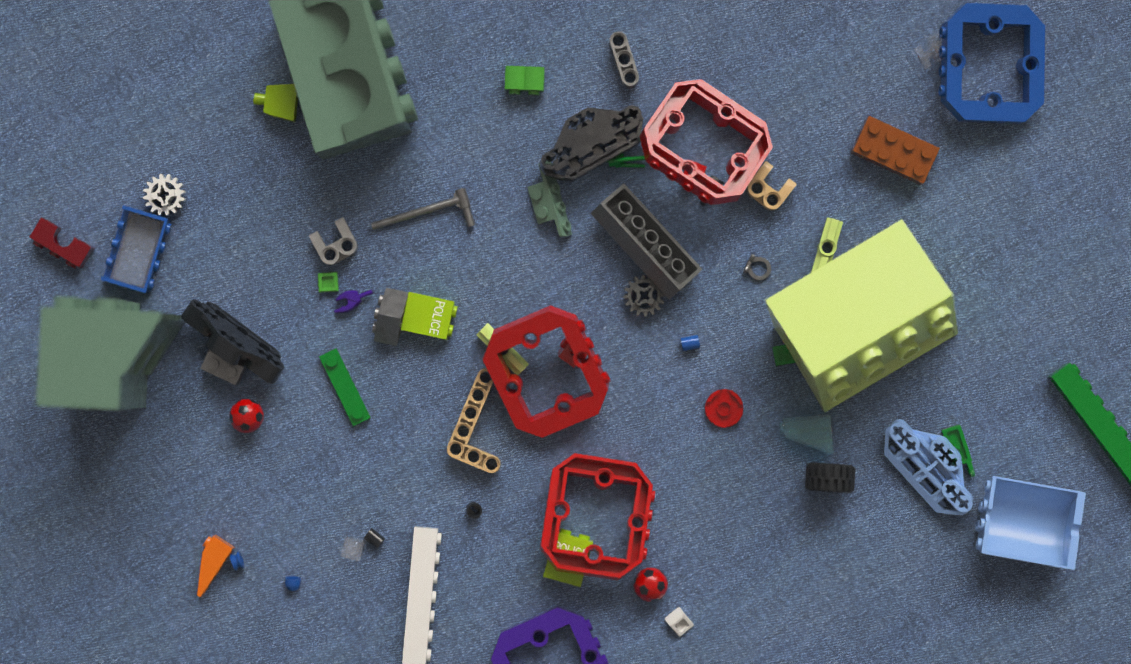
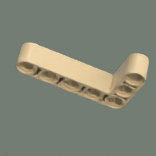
(471, 423)

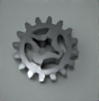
(637, 289)

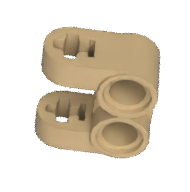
(767, 190)

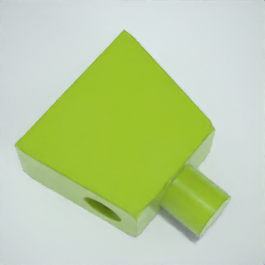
(279, 101)

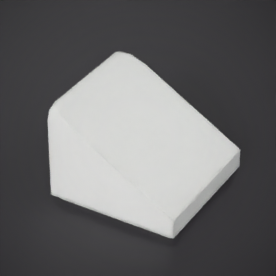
(679, 621)

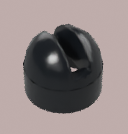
(471, 513)

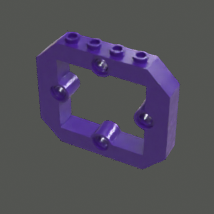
(546, 623)

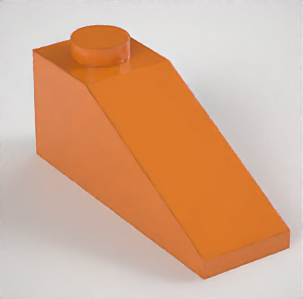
(212, 560)

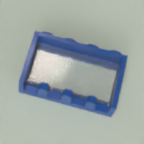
(136, 249)

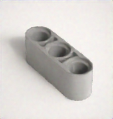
(618, 51)

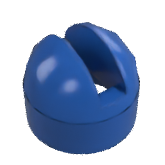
(292, 583)

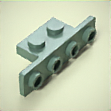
(549, 204)

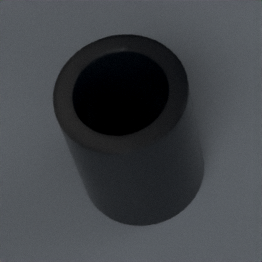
(374, 538)

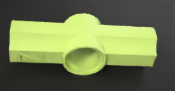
(829, 235)
(512, 358)

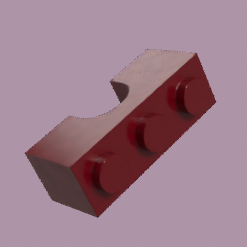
(46, 235)

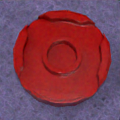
(724, 408)

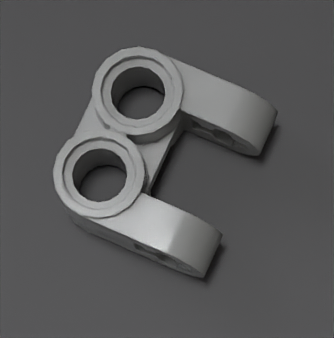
(337, 246)

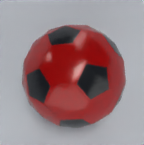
(246, 416)
(650, 584)

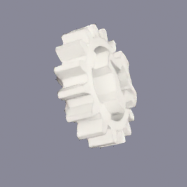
(155, 196)

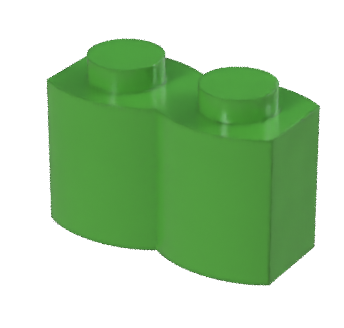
(524, 79)

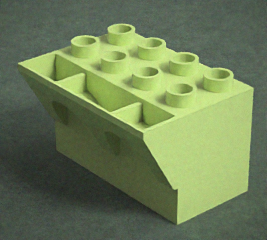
(864, 315)

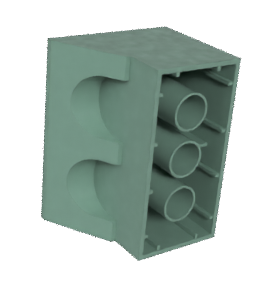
(344, 72)
(100, 352)

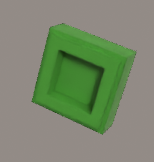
(328, 282)

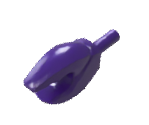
(353, 298)

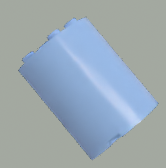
(1030, 522)

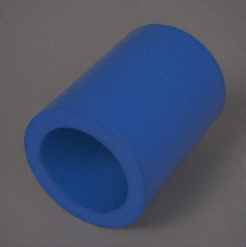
(690, 343)

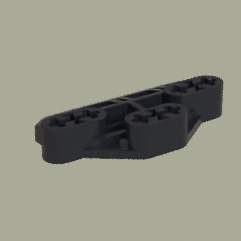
(588, 139)
(234, 340)

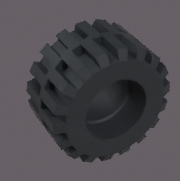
(830, 477)

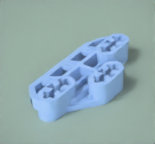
(931, 465)

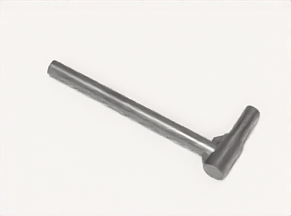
(460, 199)

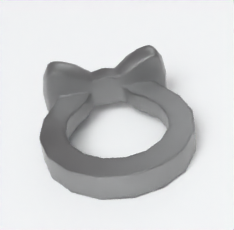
(753, 259)

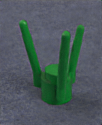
(620, 161)

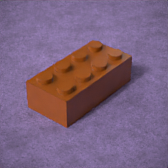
(895, 150)

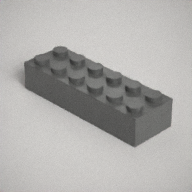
(646, 241)

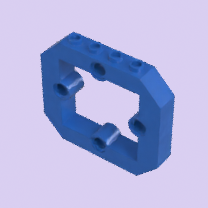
(1034, 52)

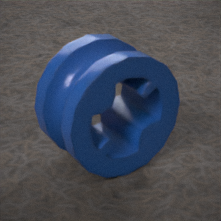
(237, 561)

